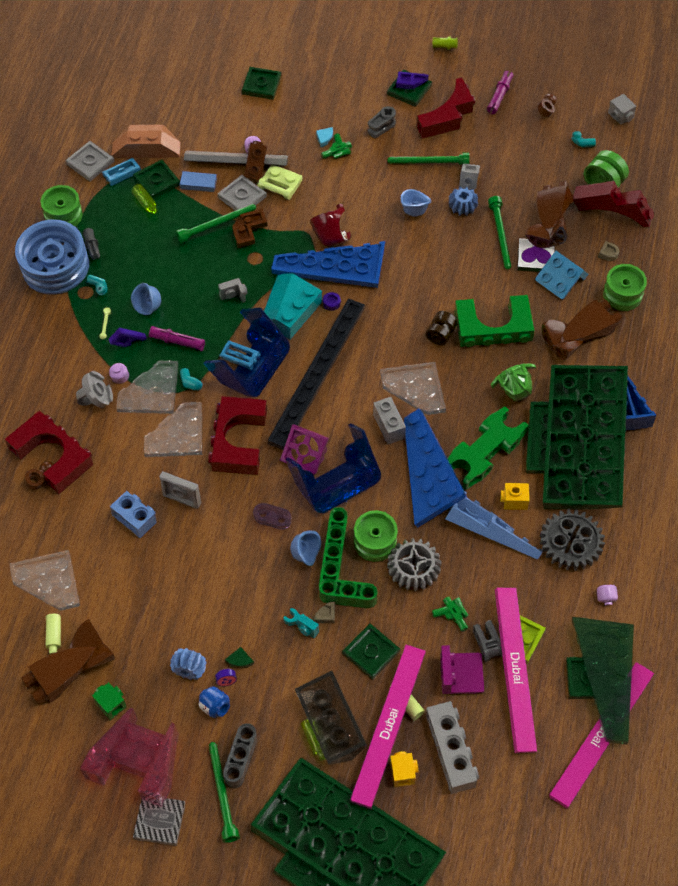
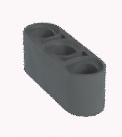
(236, 765)

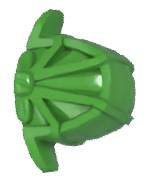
(515, 381)

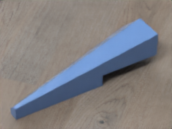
(486, 523)

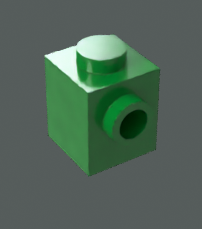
(109, 700)

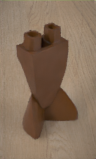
(551, 208)
(587, 324)
(61, 668)

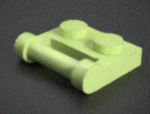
(282, 178)

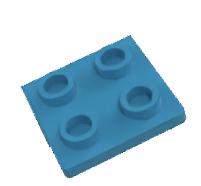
(560, 275)

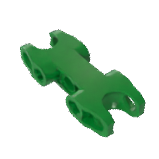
(494, 438)

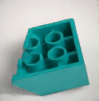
(292, 303)

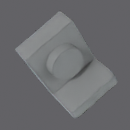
(469, 176)
(231, 289)

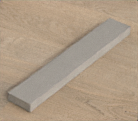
(231, 157)

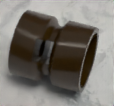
(441, 328)

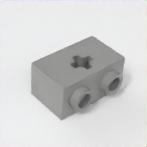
(389, 420)

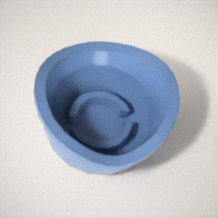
(414, 202)
(145, 299)
(306, 547)

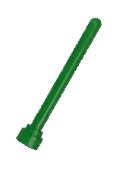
(461, 159)
(495, 205)
(184, 234)
(230, 832)

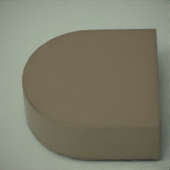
(609, 251)

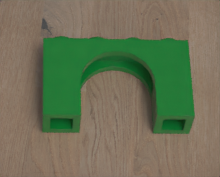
(473, 332)

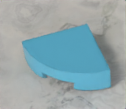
(324, 136)

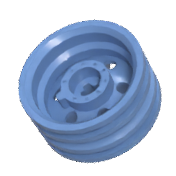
(55, 265)

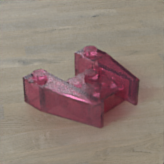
(137, 752)

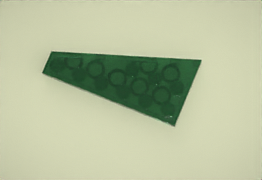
(608, 665)

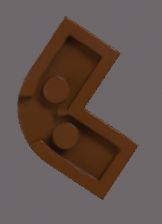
(245, 224)

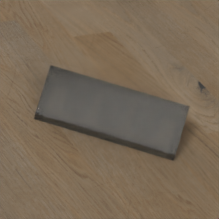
(331, 718)

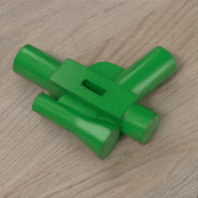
(338, 148)
(453, 611)

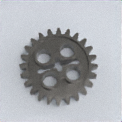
(589, 546)

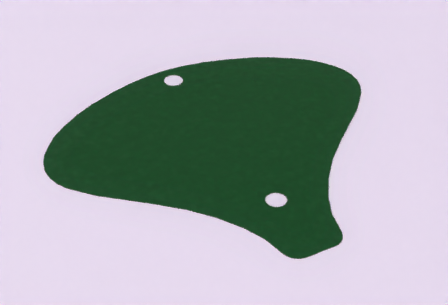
(146, 249)

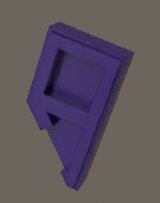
(410, 80)
(124, 337)

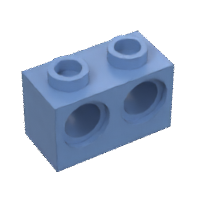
(130, 516)

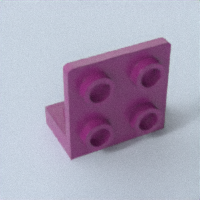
(461, 672)

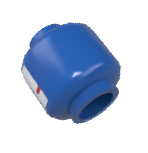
(214, 702)

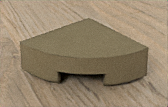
(326, 613)

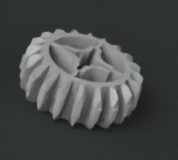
(429, 561)

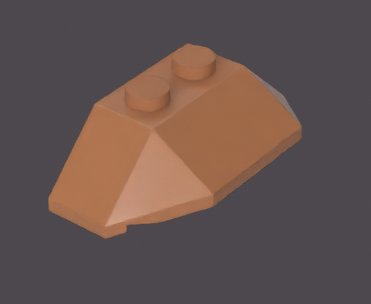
(146, 142)

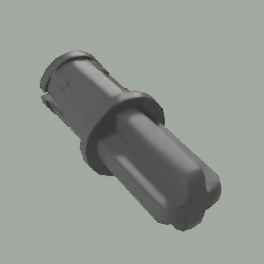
(91, 243)

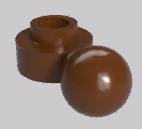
(546, 106)
(36, 475)

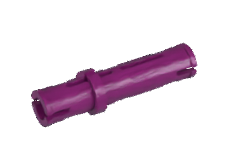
(502, 87)
(169, 336)

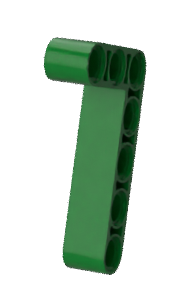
(334, 564)

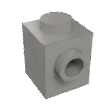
(622, 109)

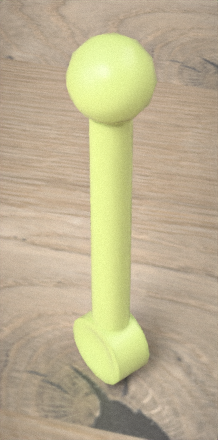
(107, 311)

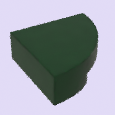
(239, 659)

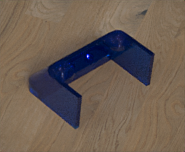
(272, 346)
(342, 482)

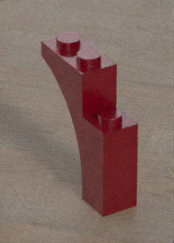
(449, 115)
(609, 197)

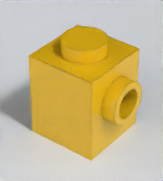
(515, 496)
(403, 769)

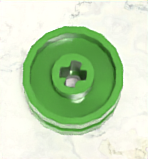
(606, 167)
(61, 204)
(625, 287)
(375, 535)

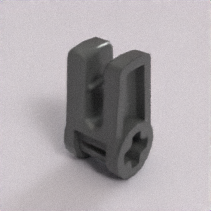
(382, 122)
(488, 648)

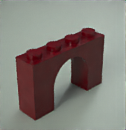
(234, 412)
(41, 430)

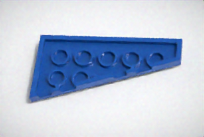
(337, 264)
(431, 475)

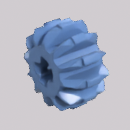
(463, 201)
(188, 664)

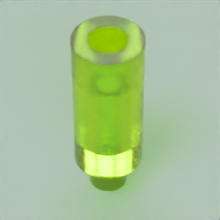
(144, 198)
(312, 740)

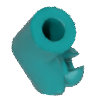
(577, 139)
(100, 284)
(190, 382)

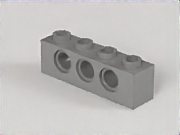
(457, 779)

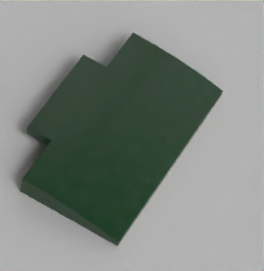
(580, 437)
(339, 841)

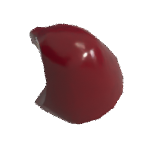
(327, 227)

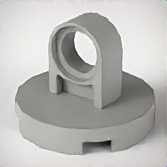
(94, 391)

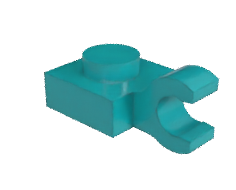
(305, 624)

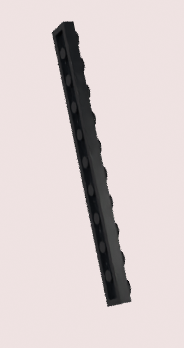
(317, 372)

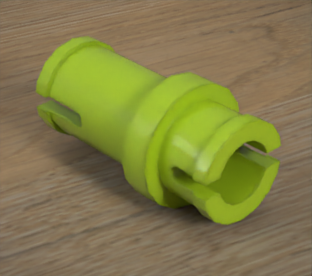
(445, 43)

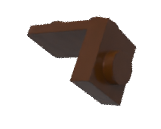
(255, 160)

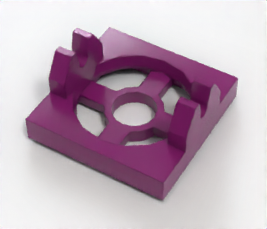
(290, 444)

